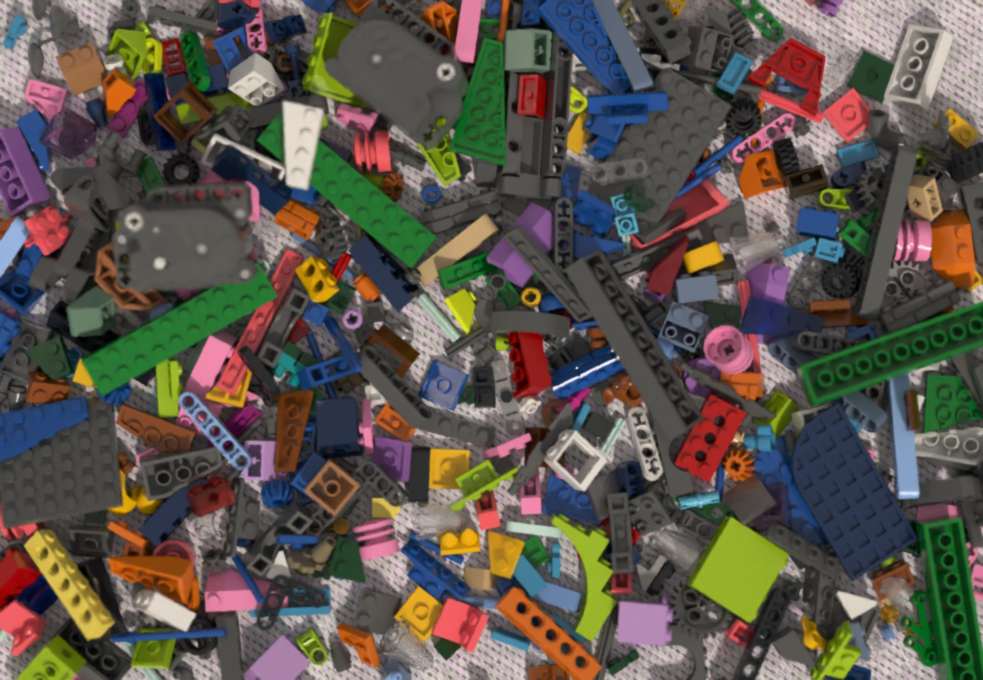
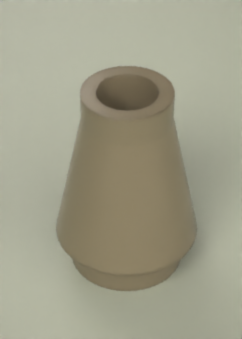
(323, 550)

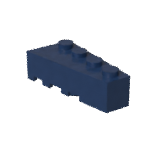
(384, 271)
(169, 515)

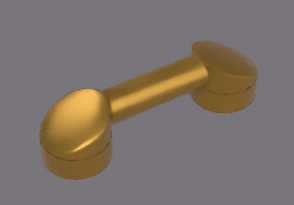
(341, 527)

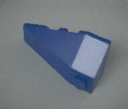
(597, 125)

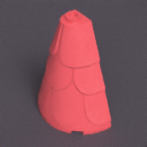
(698, 203)

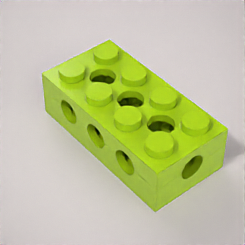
(58, 656)

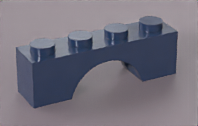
(234, 165)

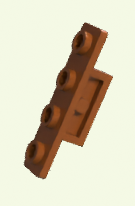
(836, 313)

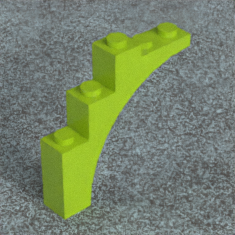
(597, 602)

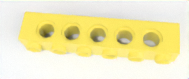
(69, 583)

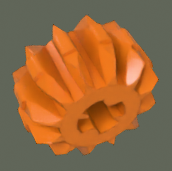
(741, 472)

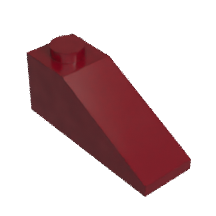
(665, 269)

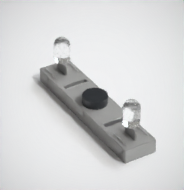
(505, 397)

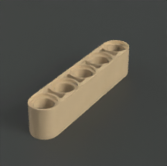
(457, 248)

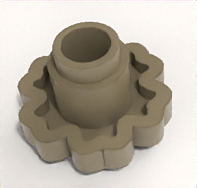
(302, 560)

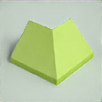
(131, 47)

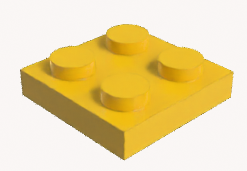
(447, 465)
(420, 612)

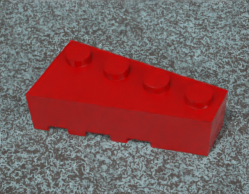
(529, 362)
(16, 573)

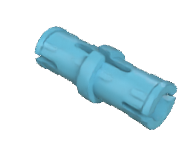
(698, 499)

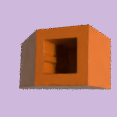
(116, 91)

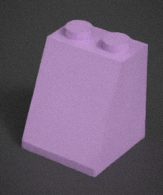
(644, 622)
(279, 662)

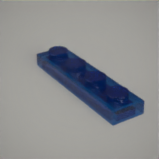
(157, 98)

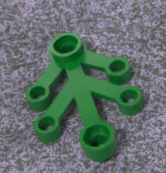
(923, 632)

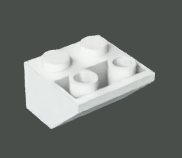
(255, 80)

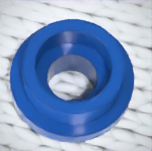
(427, 189)

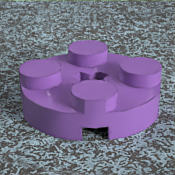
(705, 365)

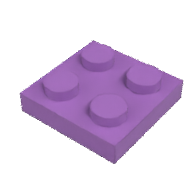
(393, 456)

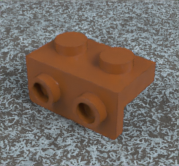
(45, 390)
(897, 569)

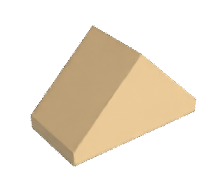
(480, 578)

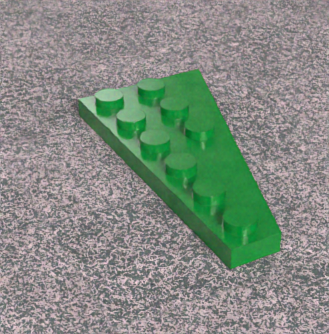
(482, 123)
(947, 403)

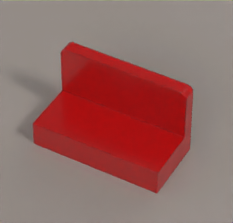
(532, 95)

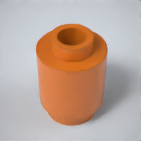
(366, 287)

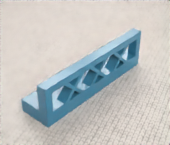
(300, 610)

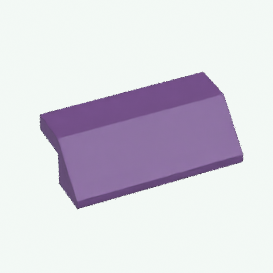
(539, 226)

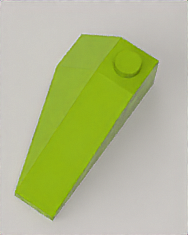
(441, 158)

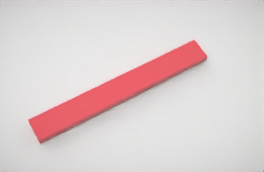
(260, 322)

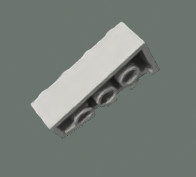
(302, 136)

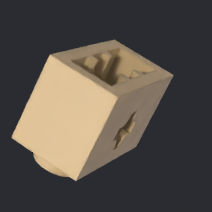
(924, 198)

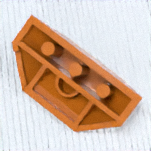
(443, 20)
(953, 248)

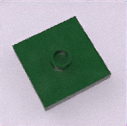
(871, 77)

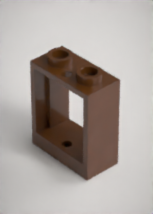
(196, 101)
(394, 344)

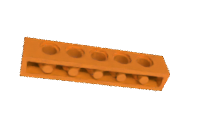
(537, 635)

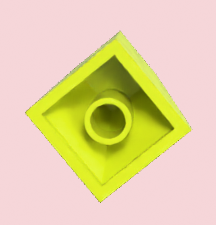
(462, 307)

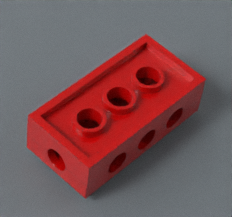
(715, 448)

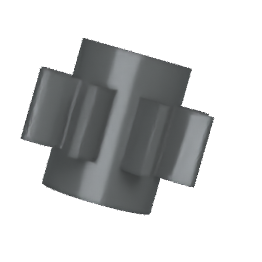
(214, 561)

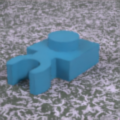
(17, 28)
(805, 247)
(554, 565)

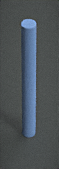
(313, 248)

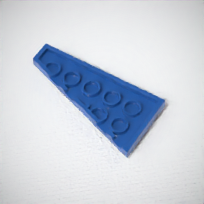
(586, 37)
(28, 426)

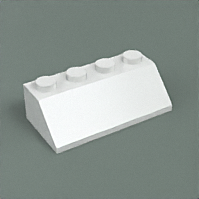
(918, 67)
(218, 144)

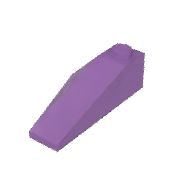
(770, 284)

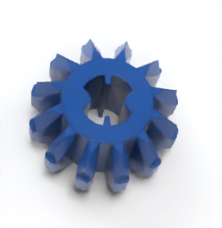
(117, 395)
(277, 493)

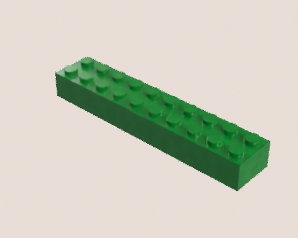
(358, 198)
(175, 331)
(892, 355)
(951, 598)

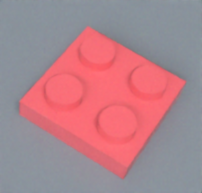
(848, 115)

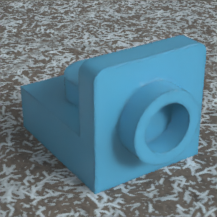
(829, 249)

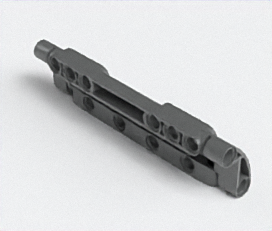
(522, 171)

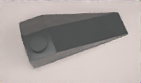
(174, 470)

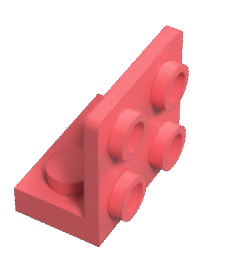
(460, 623)
(22, 625)

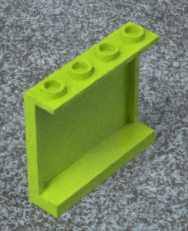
(326, 45)
(738, 569)

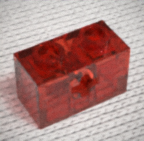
(220, 497)

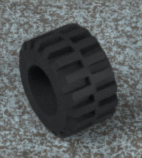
(966, 163)

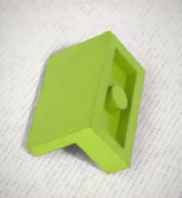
(782, 407)

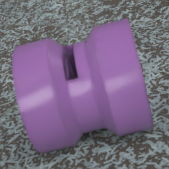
(830, 6)

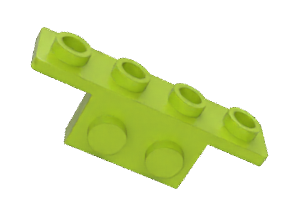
(168, 387)
(478, 480)
(837, 657)

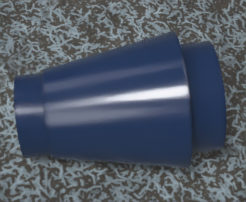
(97, 112)

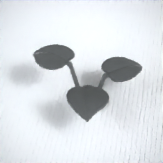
(59, 27)
(497, 283)

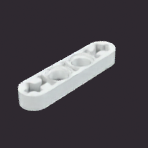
(640, 443)

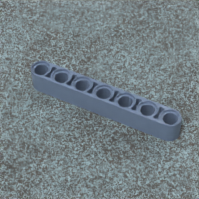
(624, 46)
(854, 405)

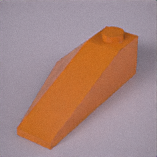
(163, 574)

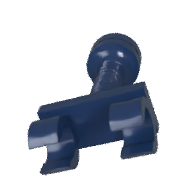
(293, 51)

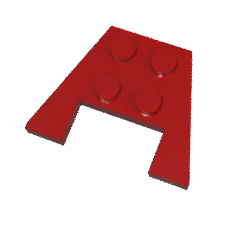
(798, 65)

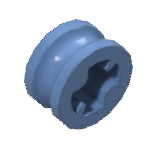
(886, 632)

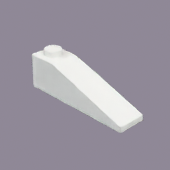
(953, 448)

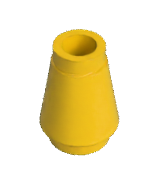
(527, 293)

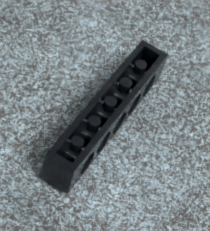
(59, 322)

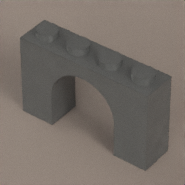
(695, 647)

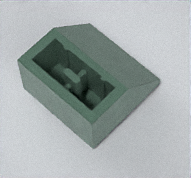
(527, 51)
(92, 313)

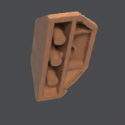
(124, 297)

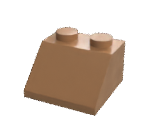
(82, 68)
(332, 487)

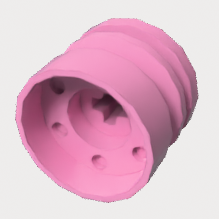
(913, 240)
(720, 347)
(376, 539)

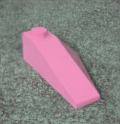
(230, 592)

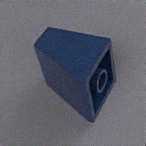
(338, 427)

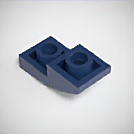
(285, 28)

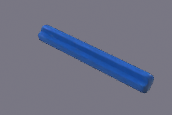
(343, 344)

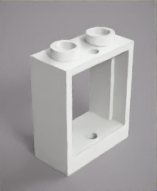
(590, 468)
(163, 609)

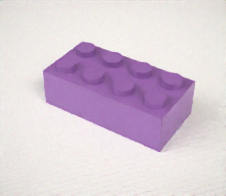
(20, 180)

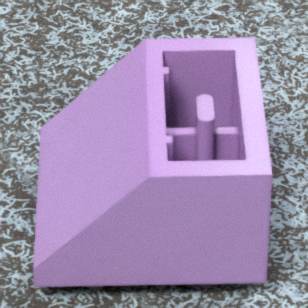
(263, 461)

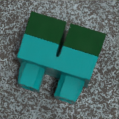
(293, 361)

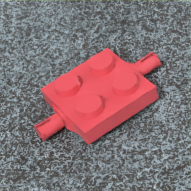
(48, 229)

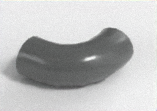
(880, 131)

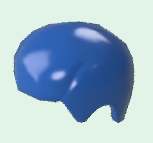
(548, 303)

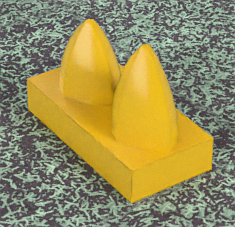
(459, 543)

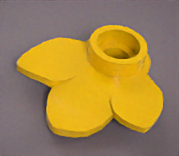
(811, 637)

